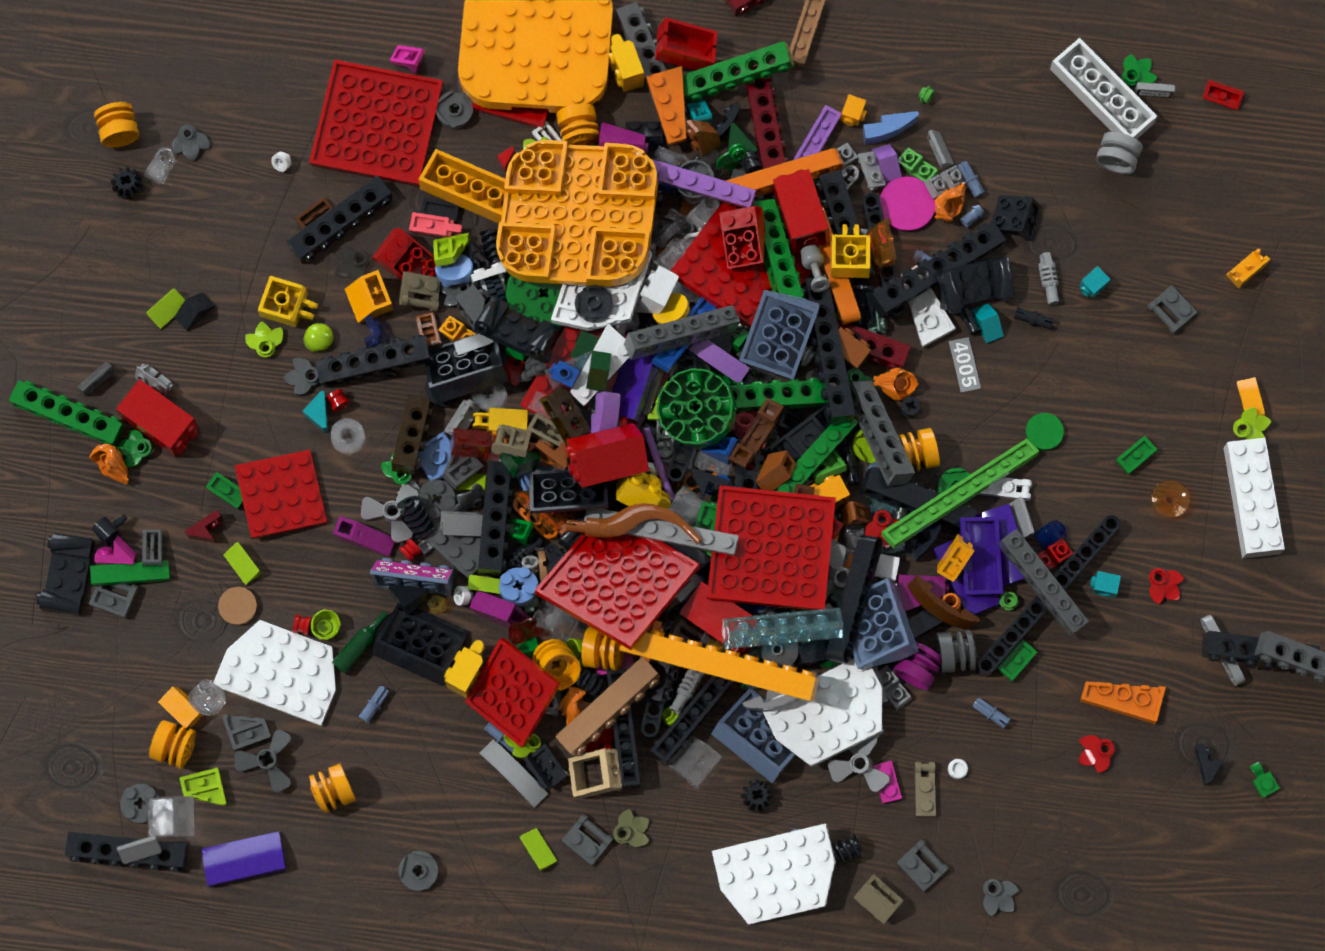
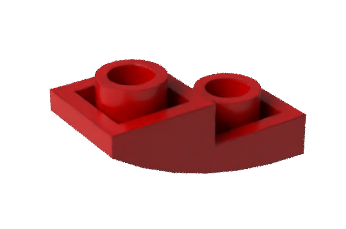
(1055, 554)

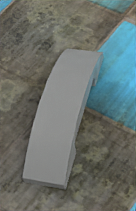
(758, 704)
(514, 773)

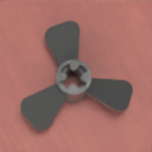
(245, 761)

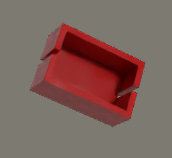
(685, 44)

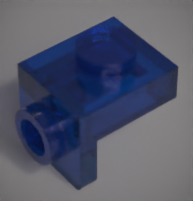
(374, 327)
(1050, 533)

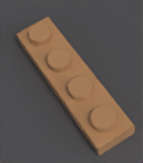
(805, 30)

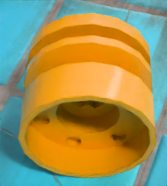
(116, 124)
(578, 124)
(922, 449)
(599, 650)
(558, 661)
(168, 743)
(332, 788)

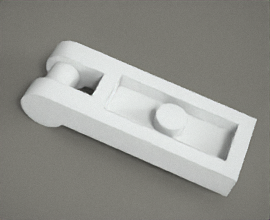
(1007, 489)

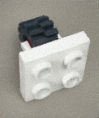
(491, 281)

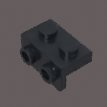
(652, 131)
(546, 767)

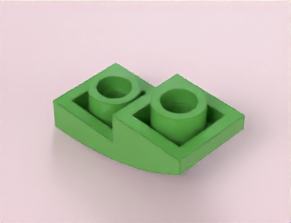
(916, 166)

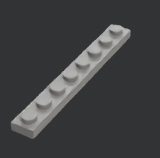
(671, 533)

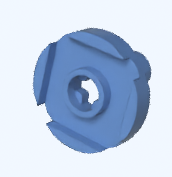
(511, 578)

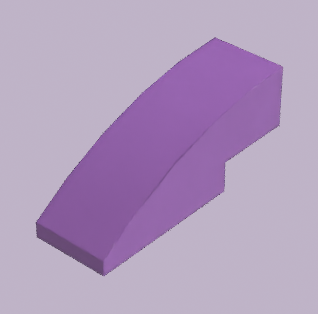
(720, 359)
(606, 411)

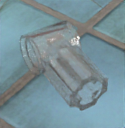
(668, 156)

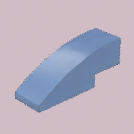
(889, 126)

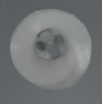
(496, 400)
(343, 427)
(207, 698)

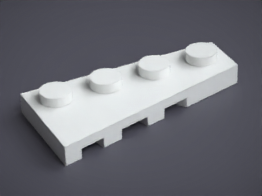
(929, 319)
(609, 342)

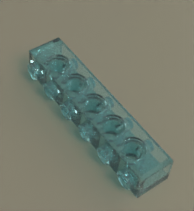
(782, 628)

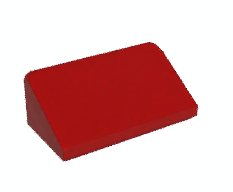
(1223, 94)

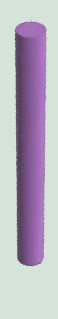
(658, 462)

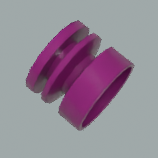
(917, 668)

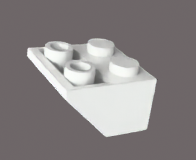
(656, 291)

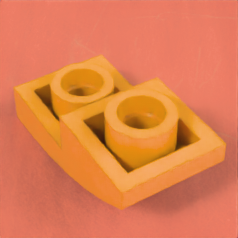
(455, 329)
(1250, 395)

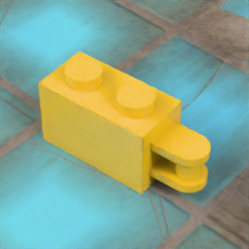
(501, 416)

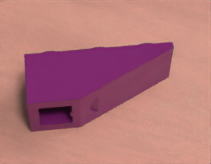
(363, 536)

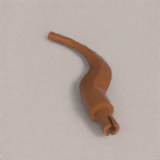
(627, 519)

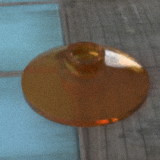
(1173, 490)

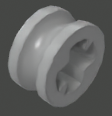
(531, 563)

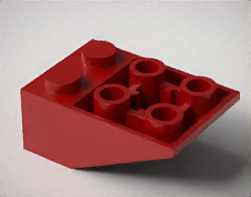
(743, 236)
(404, 254)

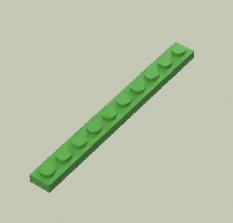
(959, 493)

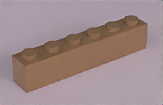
(608, 707)

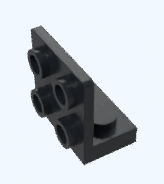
(1017, 215)
(668, 683)

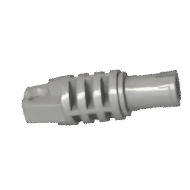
(1049, 278)
(686, 690)

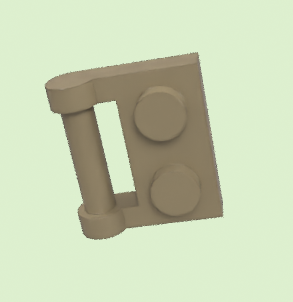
(420, 285)
(517, 444)

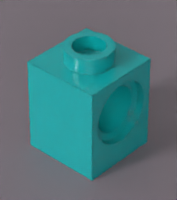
(1094, 283)
(1105, 584)

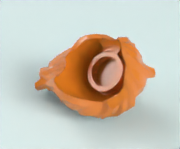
(950, 203)
(897, 383)
(110, 462)
(573, 704)

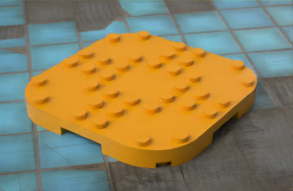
(535, 52)
(577, 213)

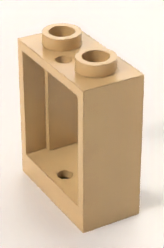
(611, 779)

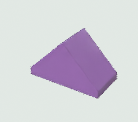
(888, 162)

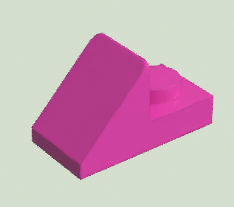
(408, 57)
(120, 554)

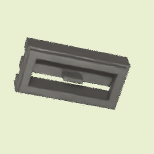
(152, 562)

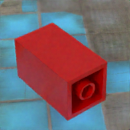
(801, 210)
(158, 418)
(606, 455)
(709, 614)

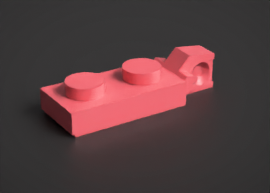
(434, 225)

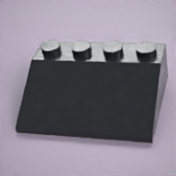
(465, 373)
(560, 493)
(420, 643)

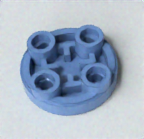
(456, 272)

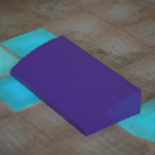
(634, 386)
(1007, 524)
(983, 570)
(972, 603)
(243, 859)

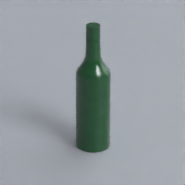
(358, 645)

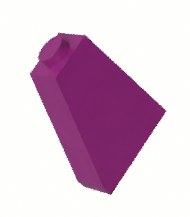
(618, 135)
(909, 602)
(497, 609)

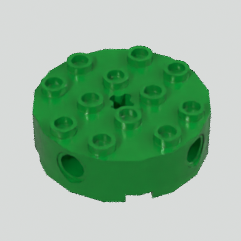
(525, 299)
(683, 395)

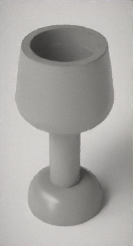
(812, 260)

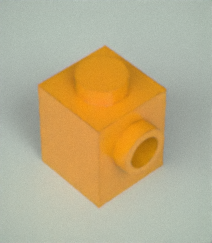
(853, 111)

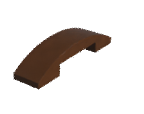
(757, 434)
(921, 591)

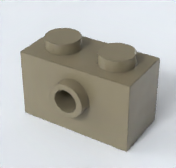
(544, 430)
(878, 899)

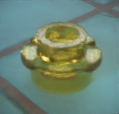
(436, 599)

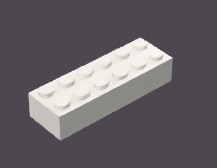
(1102, 90)
(1253, 498)

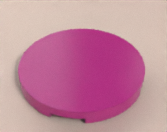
(907, 204)

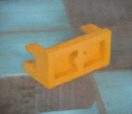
(1248, 268)
(955, 558)
(178, 705)

